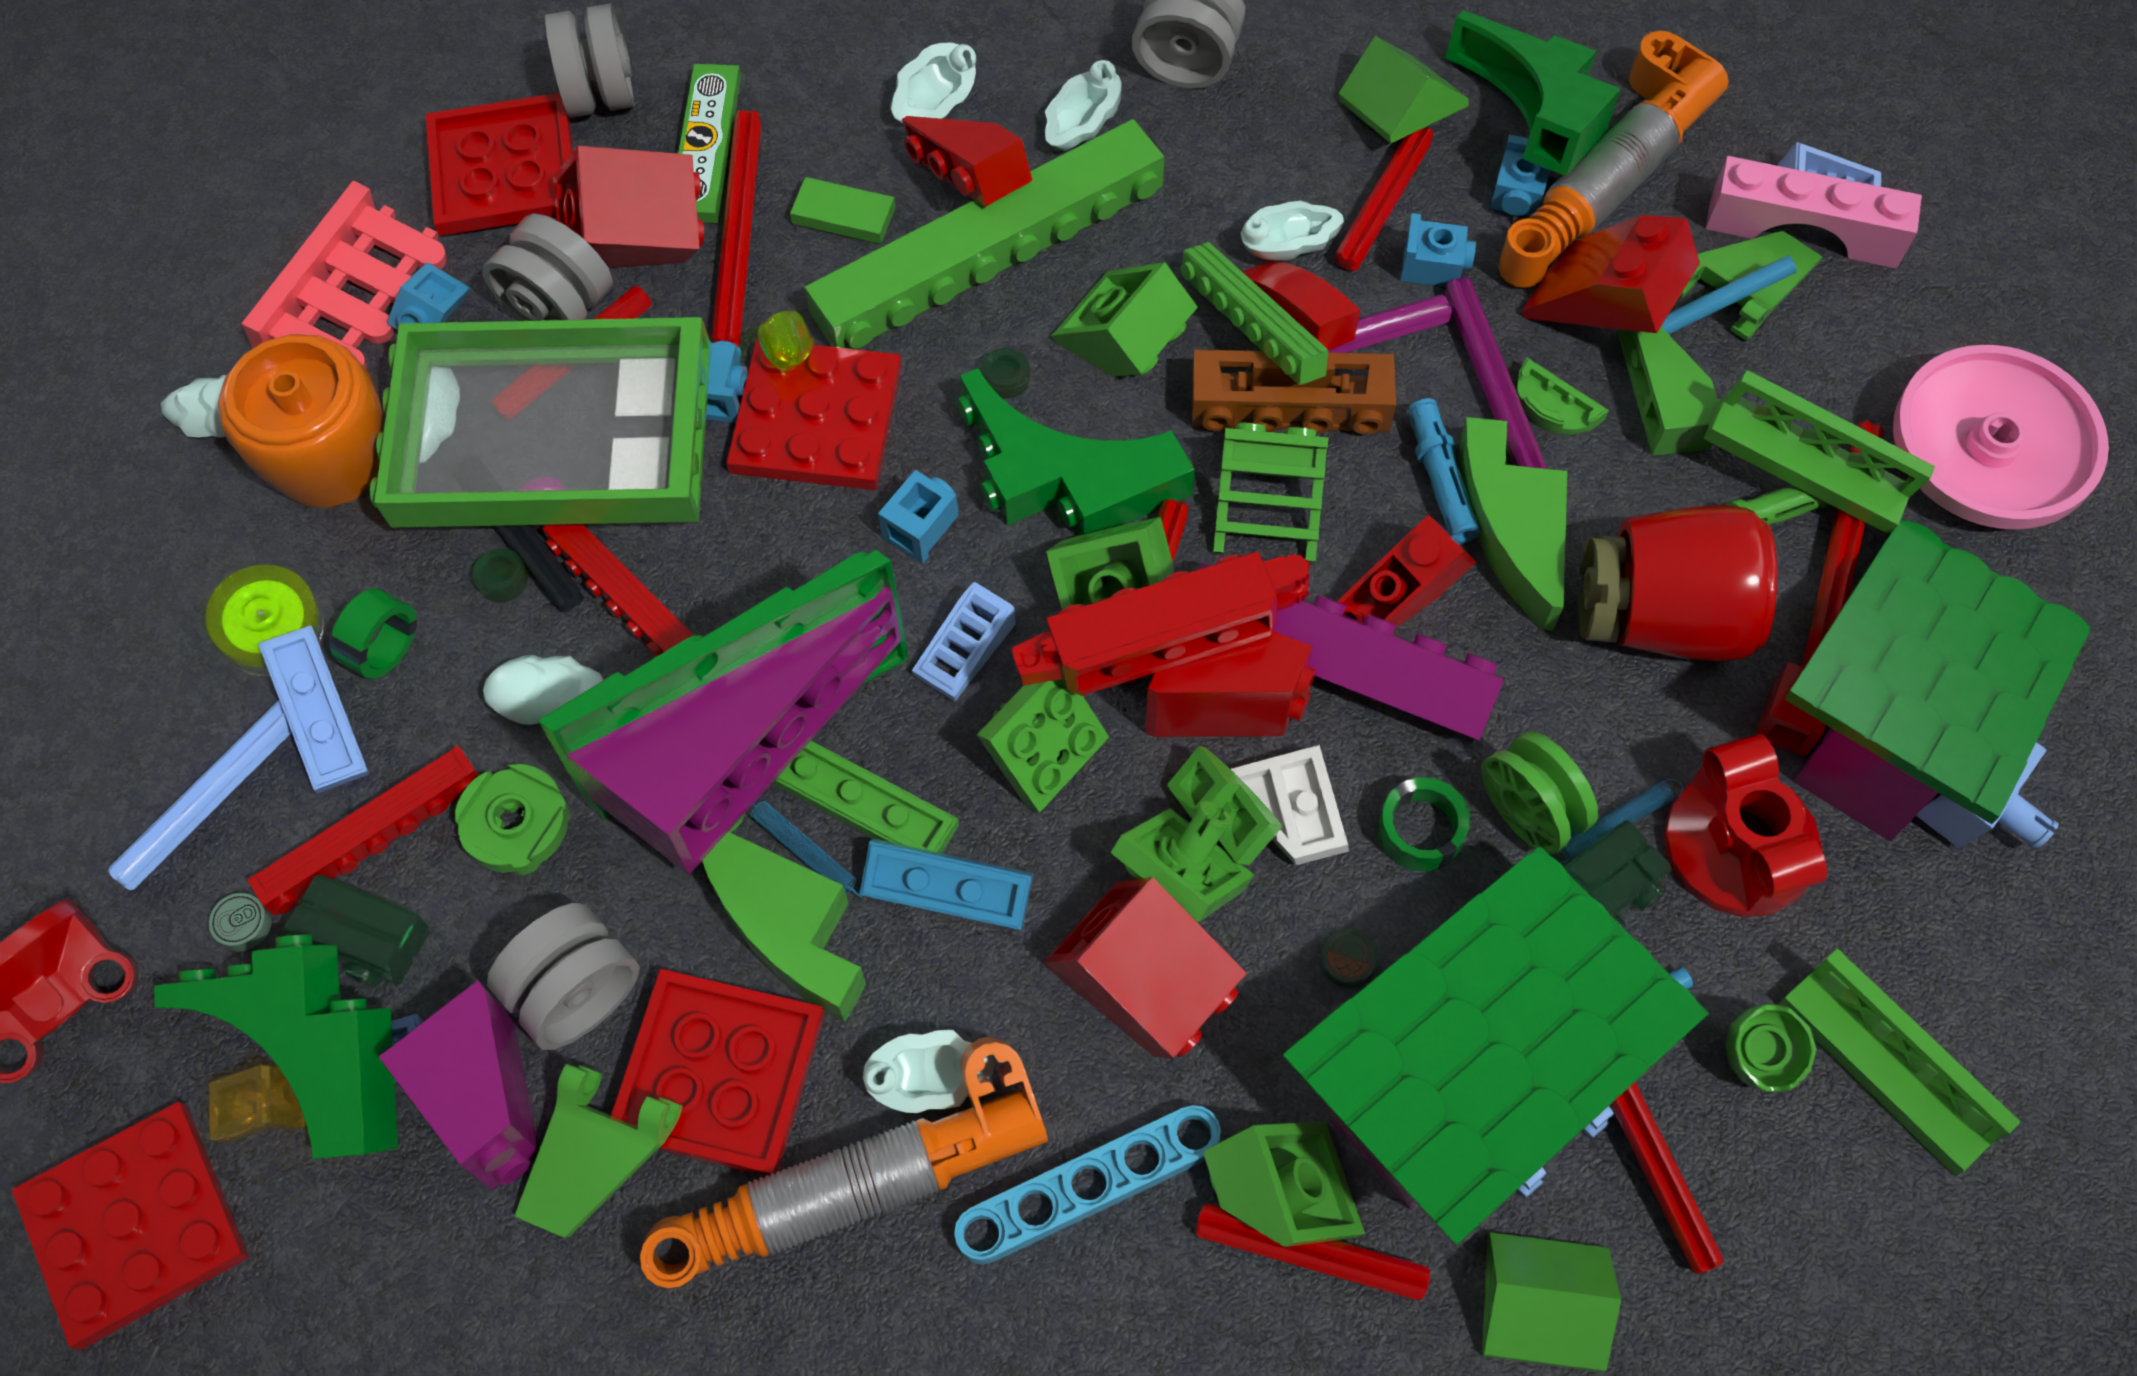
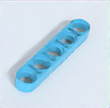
(1070, 1208)

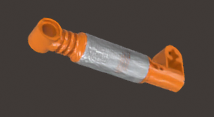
(1678, 89)
(866, 1175)

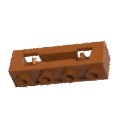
(1278, 402)

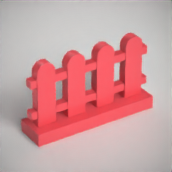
(331, 257)

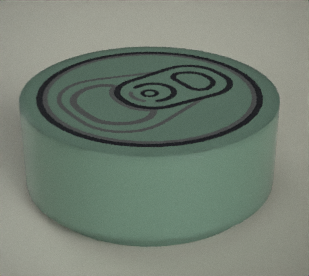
(240, 922)

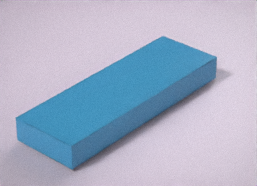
(946, 884)

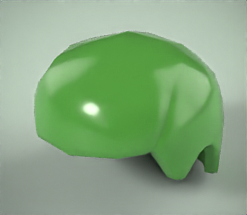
(1770, 1048)

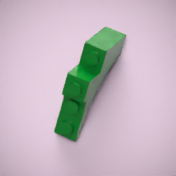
(1545, 81)
(1089, 479)
(319, 1042)

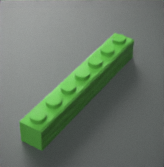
(1255, 313)

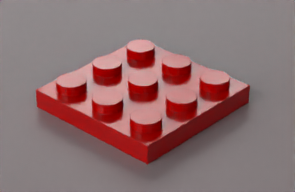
(496, 162)
(818, 420)
(731, 1064)
(129, 1225)

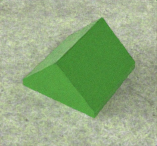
(1398, 92)
(1549, 1302)

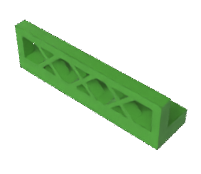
(1812, 456)
(1899, 1063)

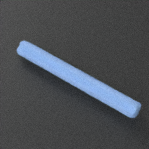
(201, 798)

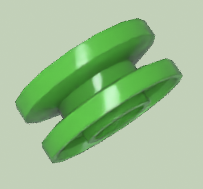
(1539, 791)

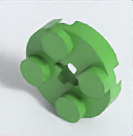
(523, 846)

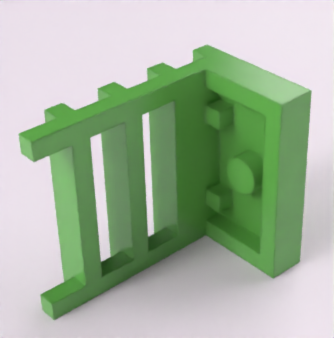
(1286, 454)

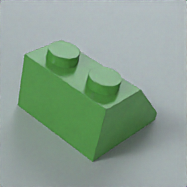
(1127, 319)
(1110, 560)

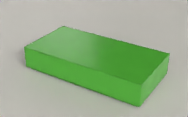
(843, 210)

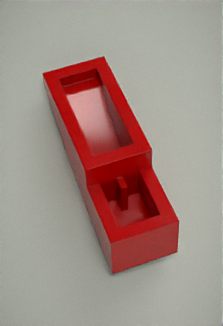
(1308, 300)

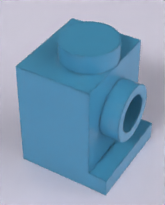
(1519, 182)
(1435, 252)
(726, 382)
(902, 515)

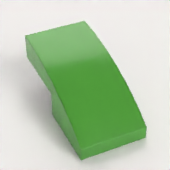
(1210, 780)

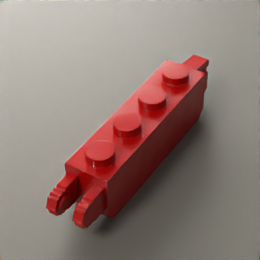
(1163, 623)

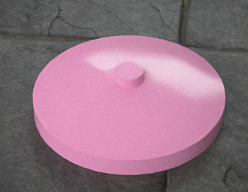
(2006, 436)

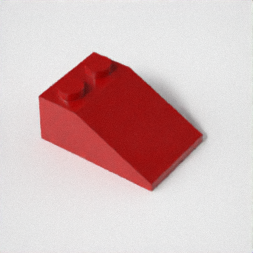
(1619, 276)

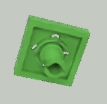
(1036, 731)
(1185, 859)

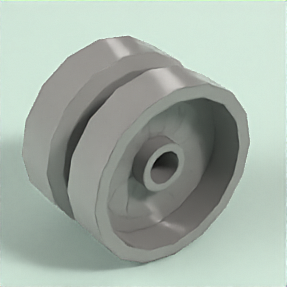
(1188, 40)
(596, 59)
(547, 272)
(562, 975)

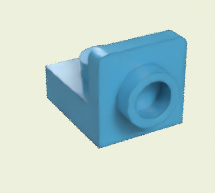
(427, 297)

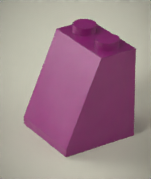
(470, 1085)

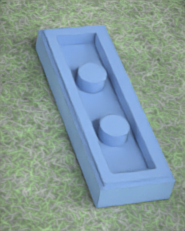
(313, 709)

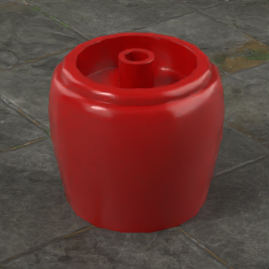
(1699, 583)

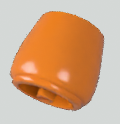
(304, 418)

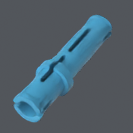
(1436, 452)

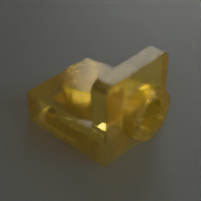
(252, 1103)

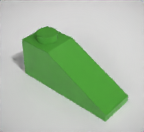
(1670, 390)

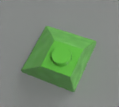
(1285, 1183)

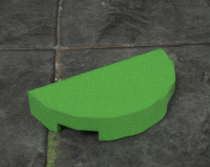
(1555, 403)

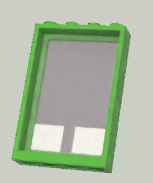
(544, 423)

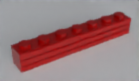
(617, 585)
(364, 831)

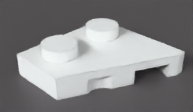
(1303, 802)

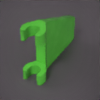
(1737, 260)
(588, 1153)

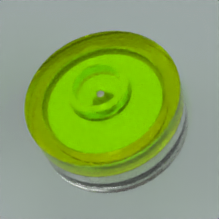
(257, 607)

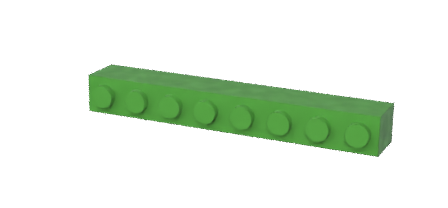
(980, 241)

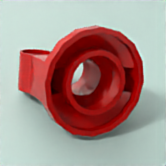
(1724, 859)
(50, 978)

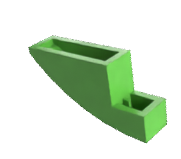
(1519, 519)
(786, 920)

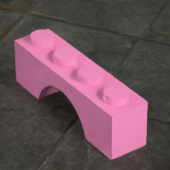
(1869, 219)

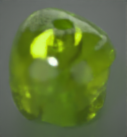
(785, 340)

